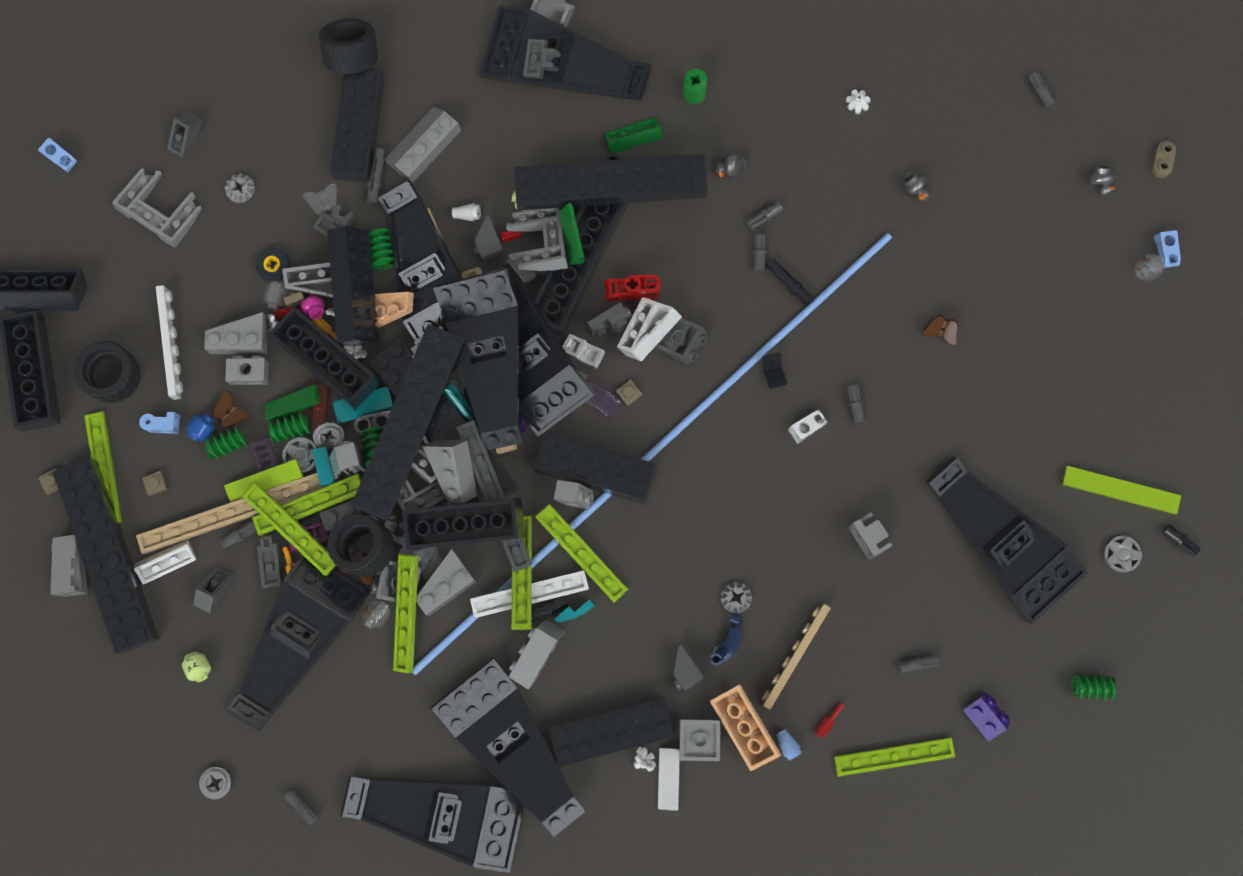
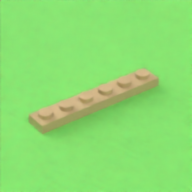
(791, 662)

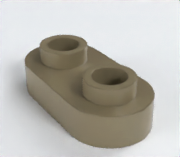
(1164, 158)

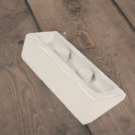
(164, 561)
(668, 779)

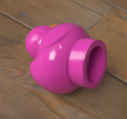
(313, 306)

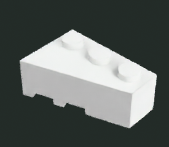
(647, 328)

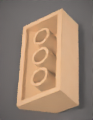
(745, 727)

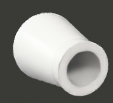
(467, 212)

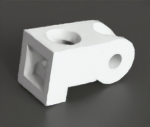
(807, 426)

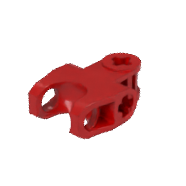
(638, 282)

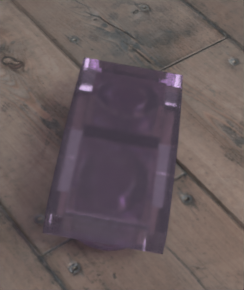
(604, 400)

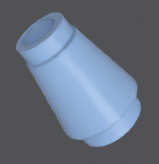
(788, 745)

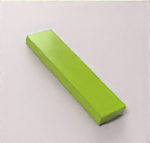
(266, 479)

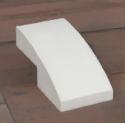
(583, 351)

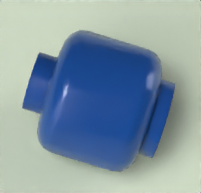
(200, 427)

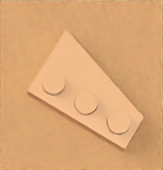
(392, 306)

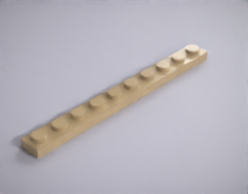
(221, 516)

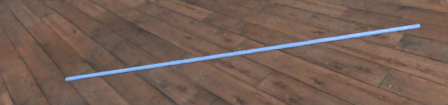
(674, 432)

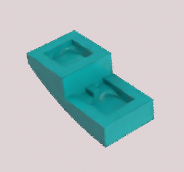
(568, 614)

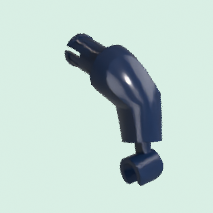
(727, 648)

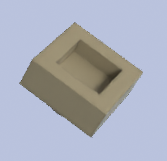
(294, 299)
(629, 393)
(48, 482)
(155, 483)

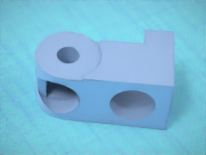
(57, 155)
(1168, 248)
(161, 424)

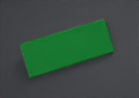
(633, 135)
(571, 235)
(292, 403)

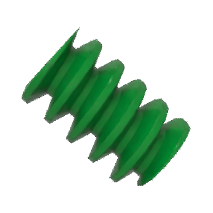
(694, 86)
(379, 250)
(289, 427)
(369, 440)
(225, 443)
(1093, 685)

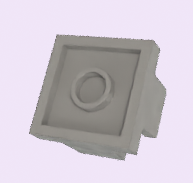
(555, 10)
(869, 536)
(699, 740)

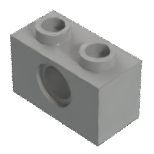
(257, 376)
(573, 494)

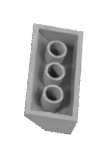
(423, 144)

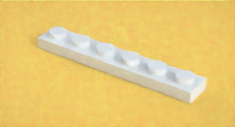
(170, 350)
(541, 591)

